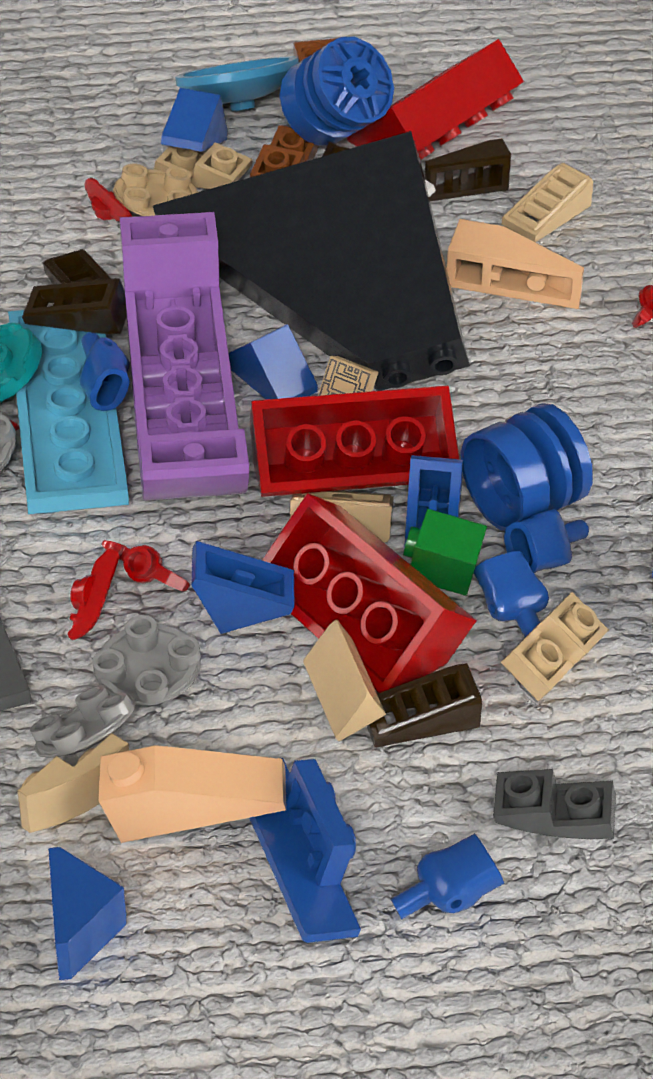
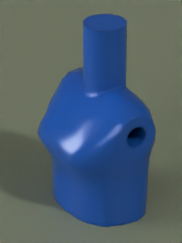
(104, 372)
(545, 539)
(512, 590)
(451, 879)

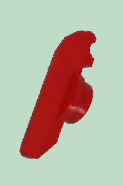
(104, 202)
(646, 310)
(145, 564)
(90, 594)

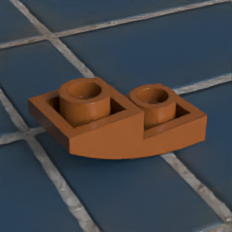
(285, 150)

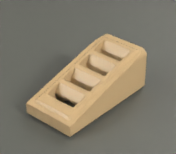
(552, 201)

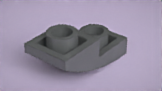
(540, 806)

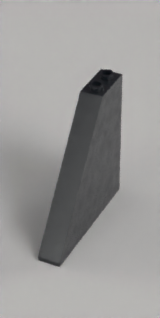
(343, 257)

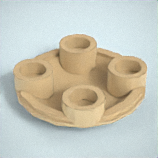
(144, 187)

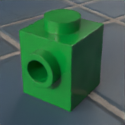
(445, 550)

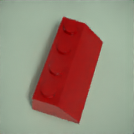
(448, 100)
(348, 439)
(385, 605)

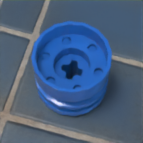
(336, 91)
(526, 465)

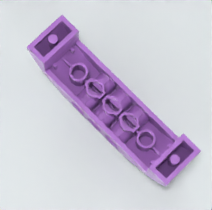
(180, 359)

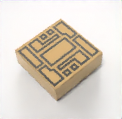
(347, 377)

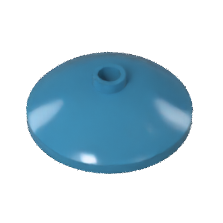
(239, 81)

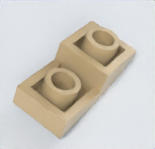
(207, 169)
(555, 646)
(64, 791)

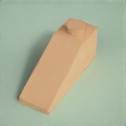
(510, 265)
(184, 789)

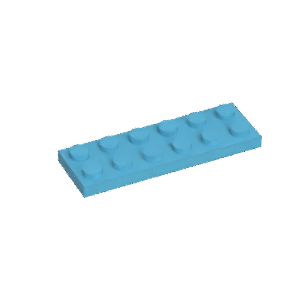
(66, 444)

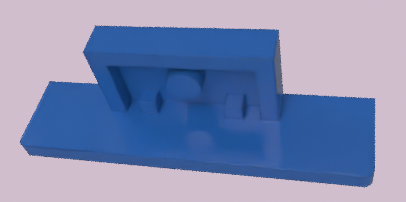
(310, 854)

